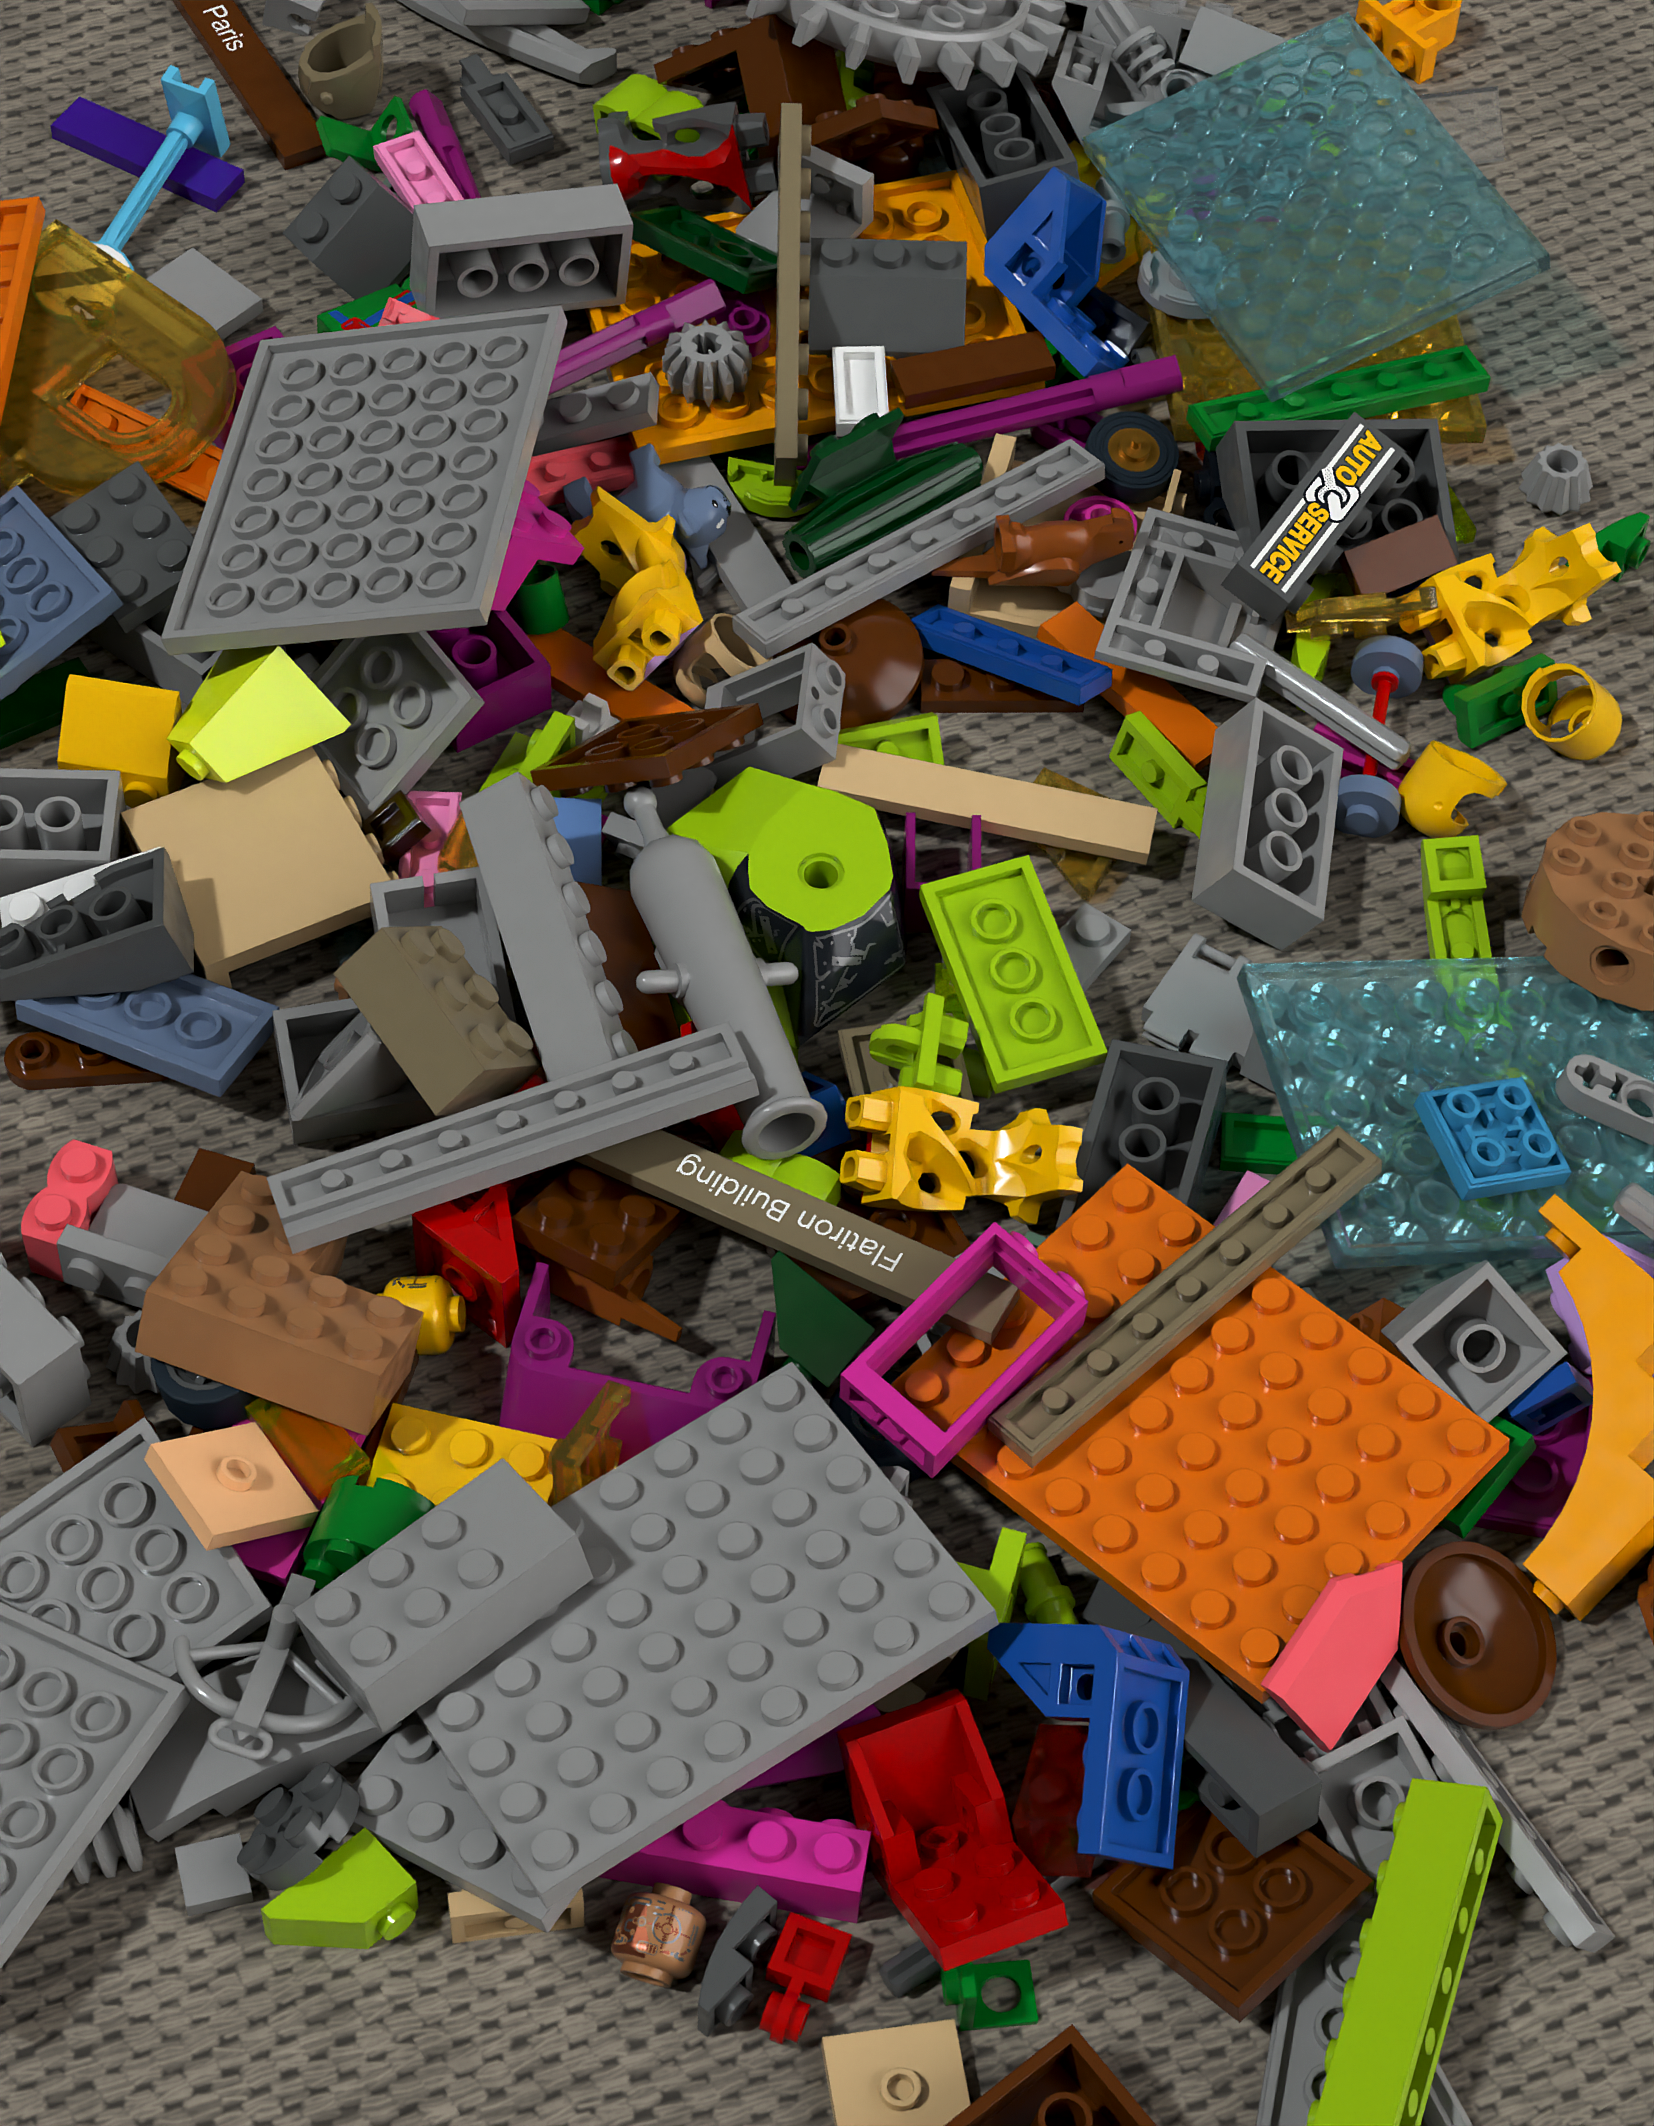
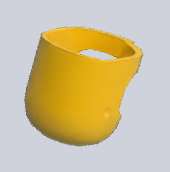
(1598, 729)
(1438, 784)

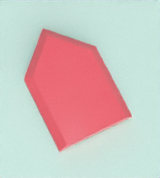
(1338, 1652)

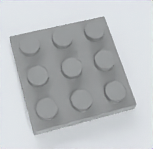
(401, 708)

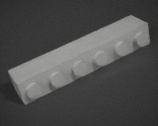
(545, 927)

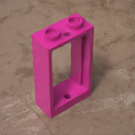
(898, 1418)

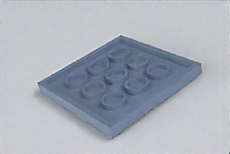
(45, 592)

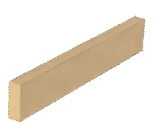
(1005, 804)

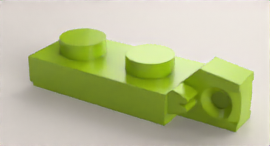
(1160, 773)

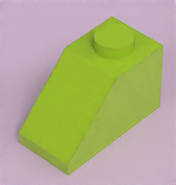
(346, 1900)

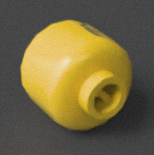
(442, 1310)

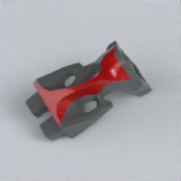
(716, 158)

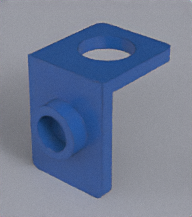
(836, 1129)

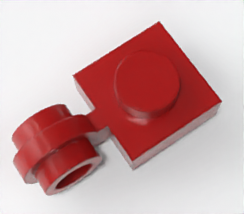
(805, 1963)

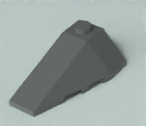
(105, 940)

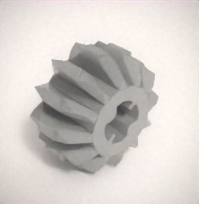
(706, 362)

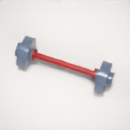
(1387, 669)

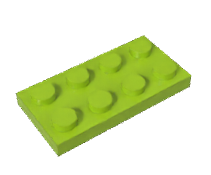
(1012, 974)

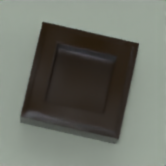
(396, 827)

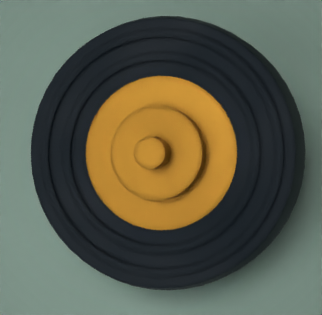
(1136, 456)

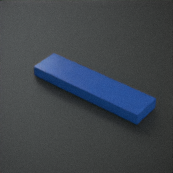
(1012, 655)

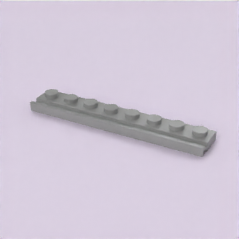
(511, 1137)

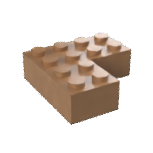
(275, 1319)

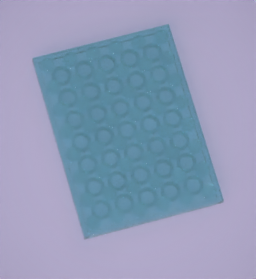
(1314, 206)
(1369, 1036)

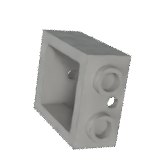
(791, 679)

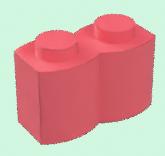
(75, 1191)

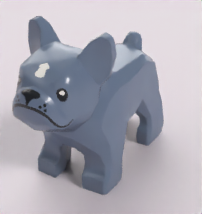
(698, 511)

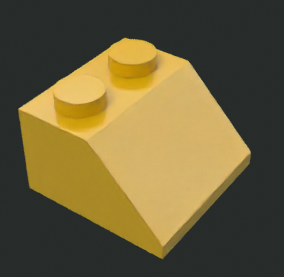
(122, 731)

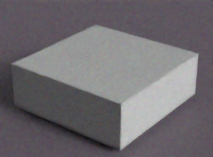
(212, 1875)

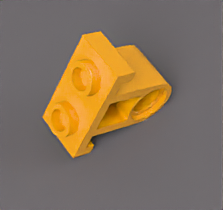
(1410, 31)

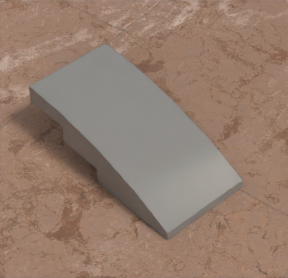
(193, 1776)
(1359, 1777)

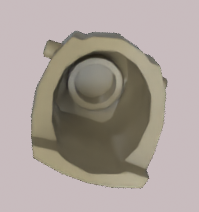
(345, 66)

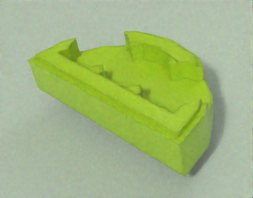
(755, 489)

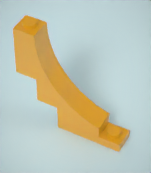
(1611, 1506)

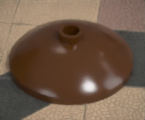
(879, 659)
(1476, 1636)

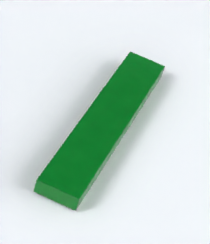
(1362, 390)

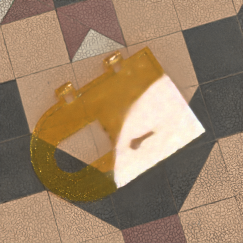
(65, 348)

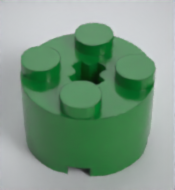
(357, 1523)

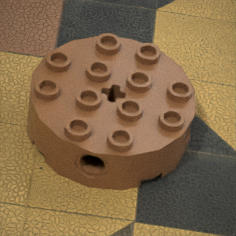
(1597, 905)

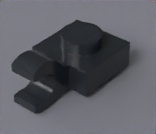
(1208, 489)

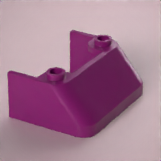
(550, 1396)

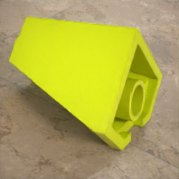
(252, 714)

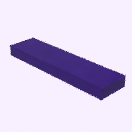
(133, 146)

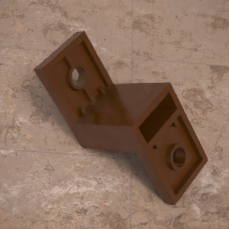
(782, 72)

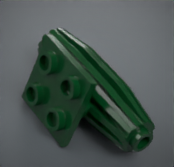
(870, 490)

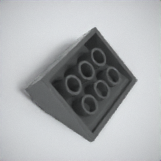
(1268, 459)

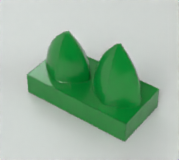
(1496, 702)

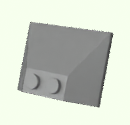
(1089, 80)
(1178, 617)

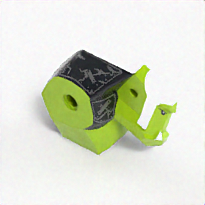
(809, 889)

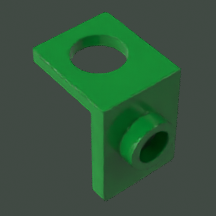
(348, 140)
(963, 1989)

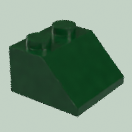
(814, 1324)

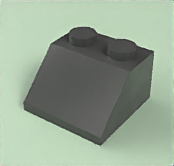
(355, 231)

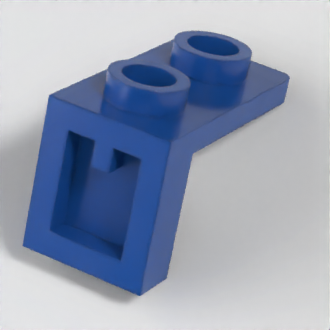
(1550, 1399)

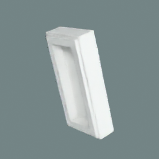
(858, 385)

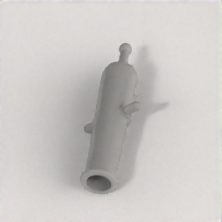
(718, 978)

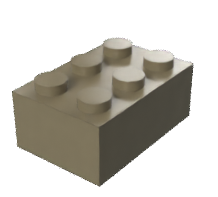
(438, 1017)

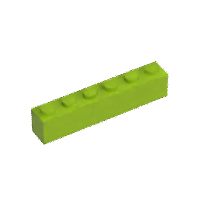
(1410, 1958)

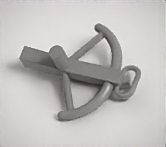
(250, 1716)

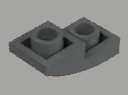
(729, 1974)

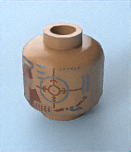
(658, 1935)

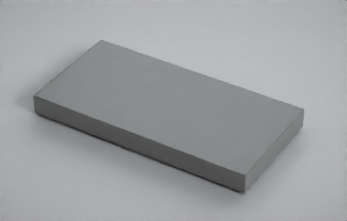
(1303, 2024)

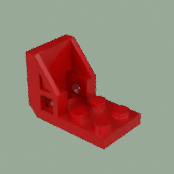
(475, 1251)
(944, 1832)

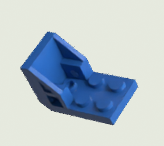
(1050, 235)
(1136, 1716)

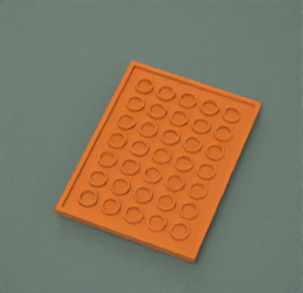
(1235, 1463)

